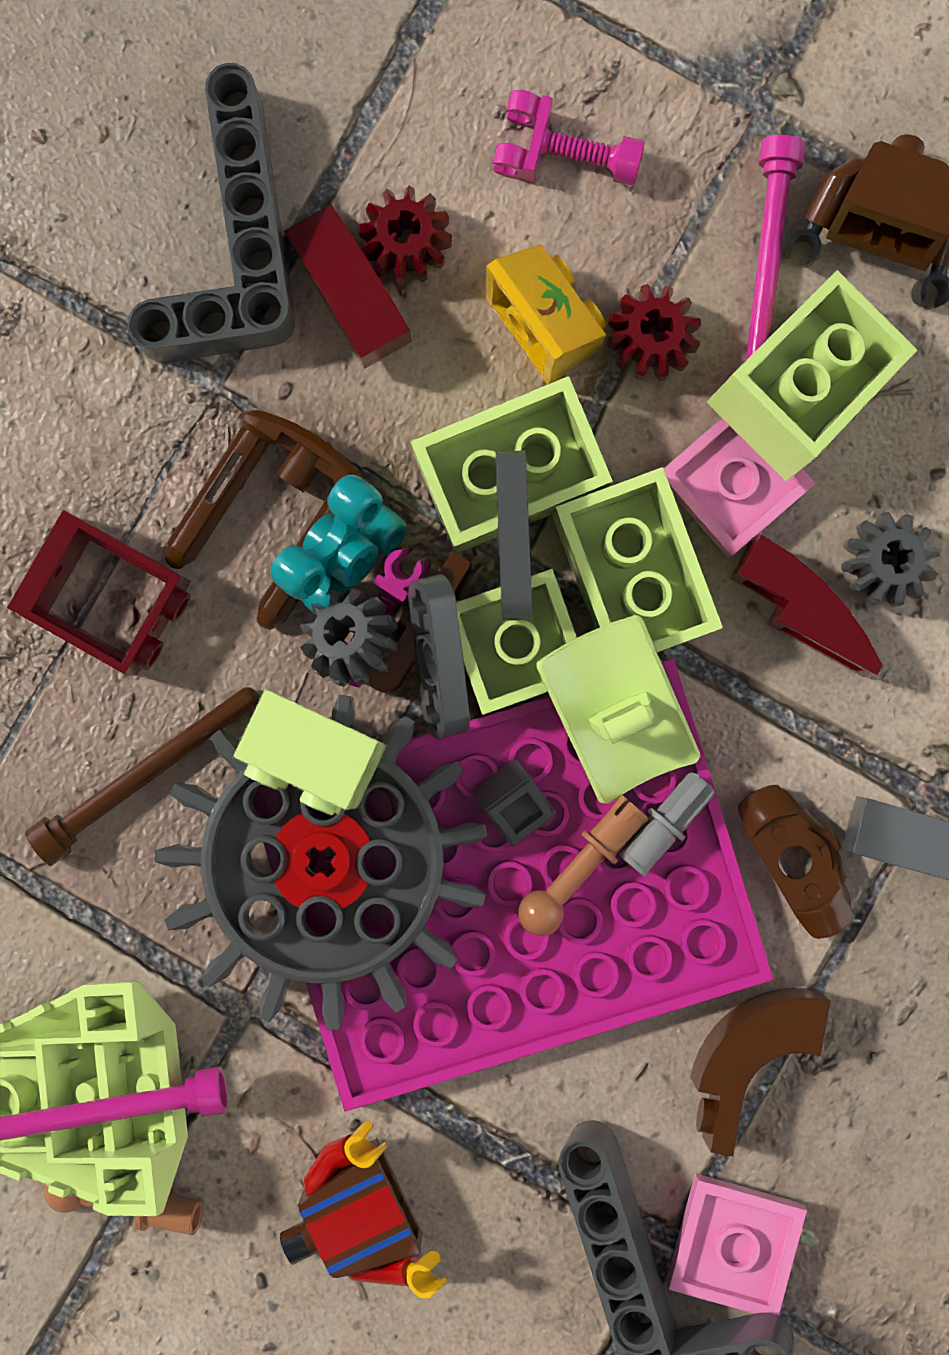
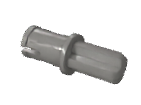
(667, 823)

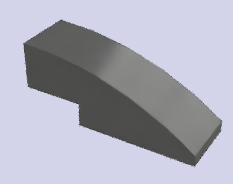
(898, 837)

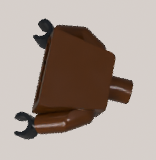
(887, 207)

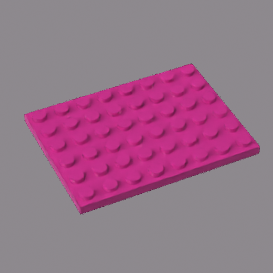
(624, 940)

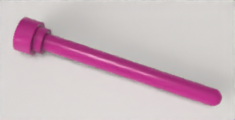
(781, 159)
(201, 1094)

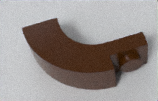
(742, 1044)

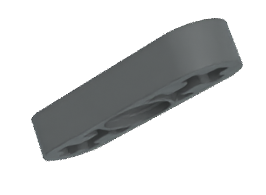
(513, 535)
(439, 656)

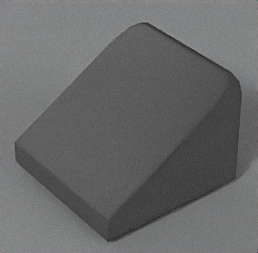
(513, 802)

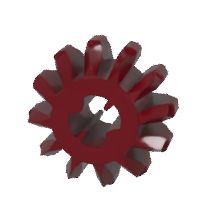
(388, 224)
(665, 318)

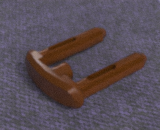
(306, 458)

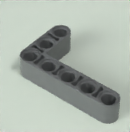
(246, 235)
(642, 1286)

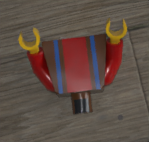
(360, 1219)

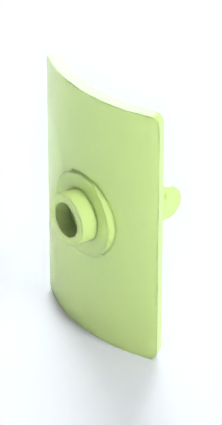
(618, 707)

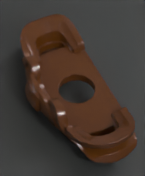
(777, 823)

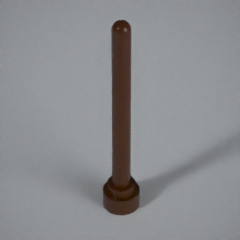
(54, 836)

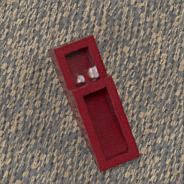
(349, 286)
(805, 606)

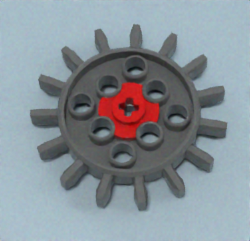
(293, 947)

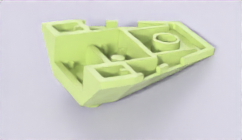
(85, 1049)

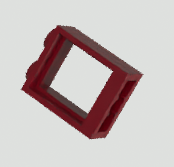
(52, 569)

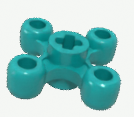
(340, 544)

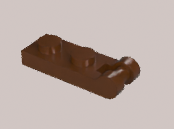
(401, 662)

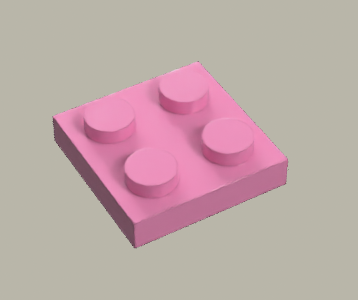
(731, 487)
(736, 1246)

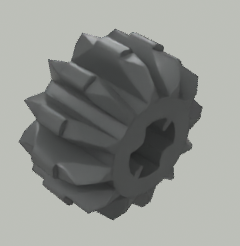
(895, 540)
(328, 633)

